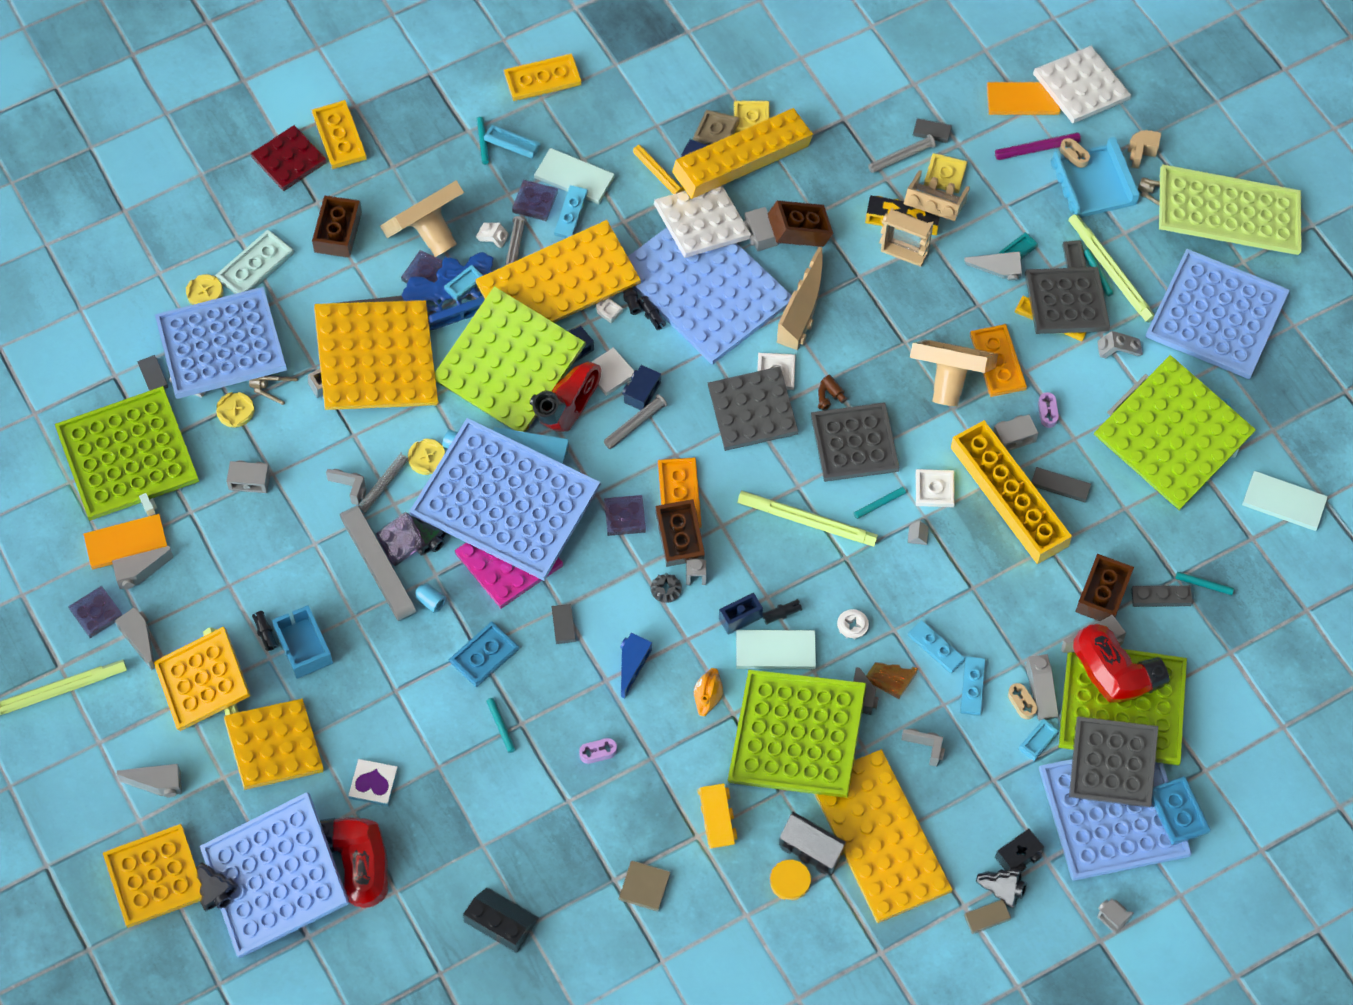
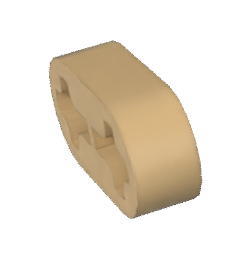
(1073, 153)
(1025, 698)

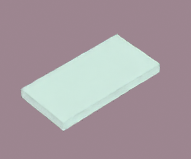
(563, 170)
(255, 263)
(1284, 500)
(775, 649)

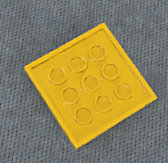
(201, 679)
(273, 744)
(153, 875)

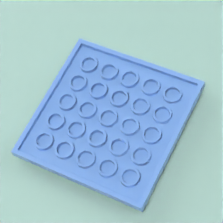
(1217, 313)
(220, 342)
(1106, 835)
(280, 873)

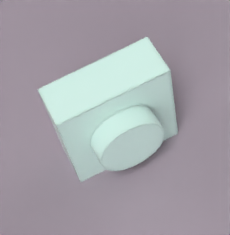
(148, 504)

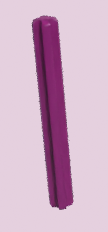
(1034, 146)

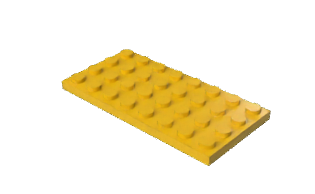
(567, 274)
(884, 841)

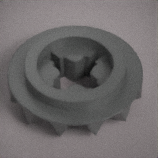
(658, 591)

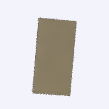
(987, 916)

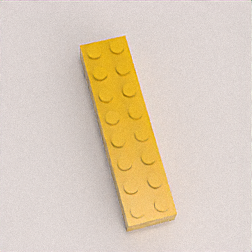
(742, 153)
(1011, 492)

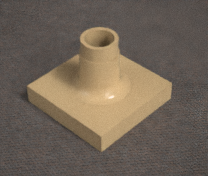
(428, 220)
(952, 367)

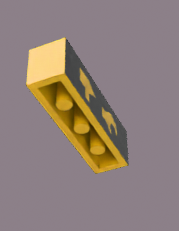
(880, 206)

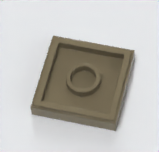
(715, 127)
(644, 886)

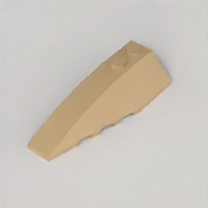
(801, 306)

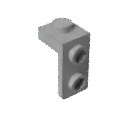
(1116, 341)
(355, 480)
(928, 739)

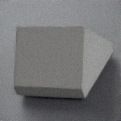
(918, 533)

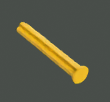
(657, 170)

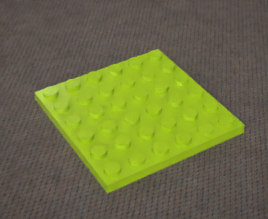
(507, 359)
(1174, 432)
(126, 453)
(1160, 708)
(797, 733)

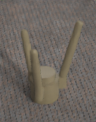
(1148, 186)
(262, 382)

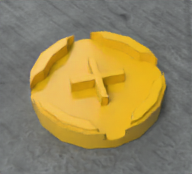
(790, 879)

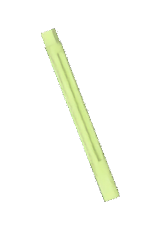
(1112, 268)
(807, 518)
(61, 687)

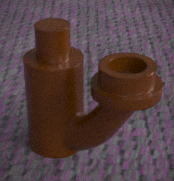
(834, 389)

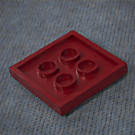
(288, 158)

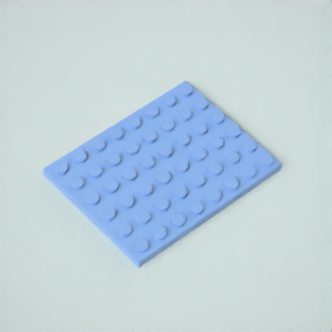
(710, 296)
(505, 498)

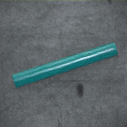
(483, 144)
(1092, 262)
(880, 502)
(1204, 583)
(500, 725)

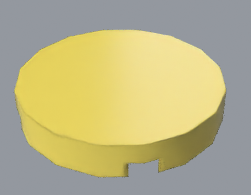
(203, 289)
(235, 409)
(425, 456)

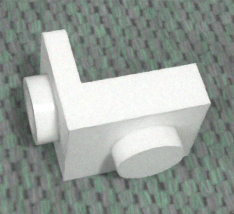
(493, 233)

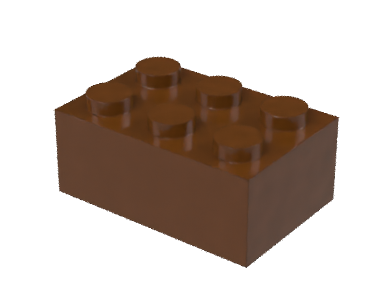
(800, 223)
(336, 226)
(679, 532)
(1104, 588)

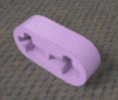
(1044, 410)
(597, 751)

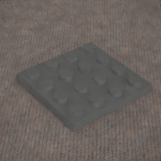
(1067, 300)
(752, 408)
(854, 442)
(1113, 762)

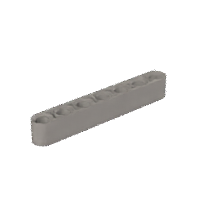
(377, 563)

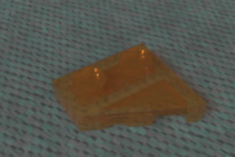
(891, 678)

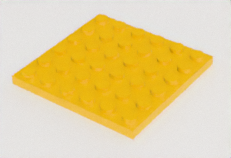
(375, 355)

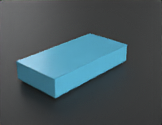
(463, 283)
(1038, 739)

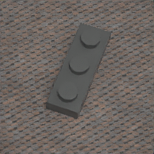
(1161, 596)

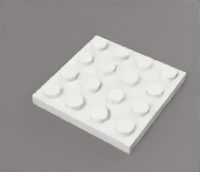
(1082, 84)
(702, 222)

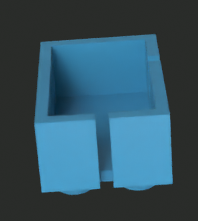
(302, 642)

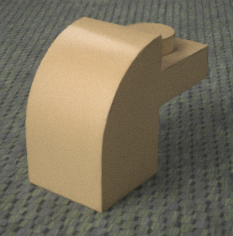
(1143, 143)

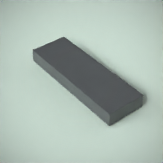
(1061, 484)

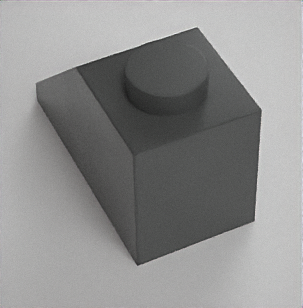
(870, 700)

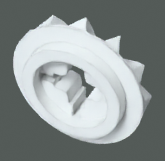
(848, 617)

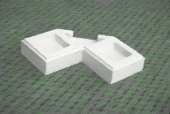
(608, 309)

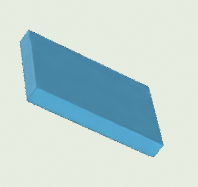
(484, 654)
(1179, 811)

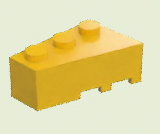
(717, 815)

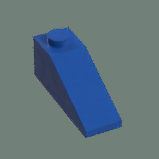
(634, 655)

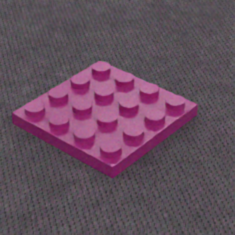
(498, 577)

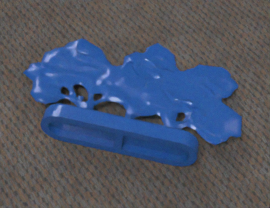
(422, 289)

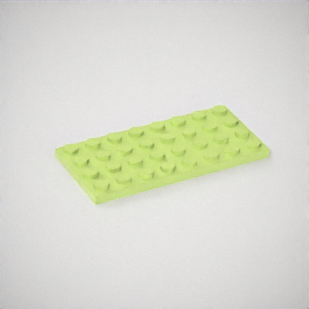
(1230, 209)

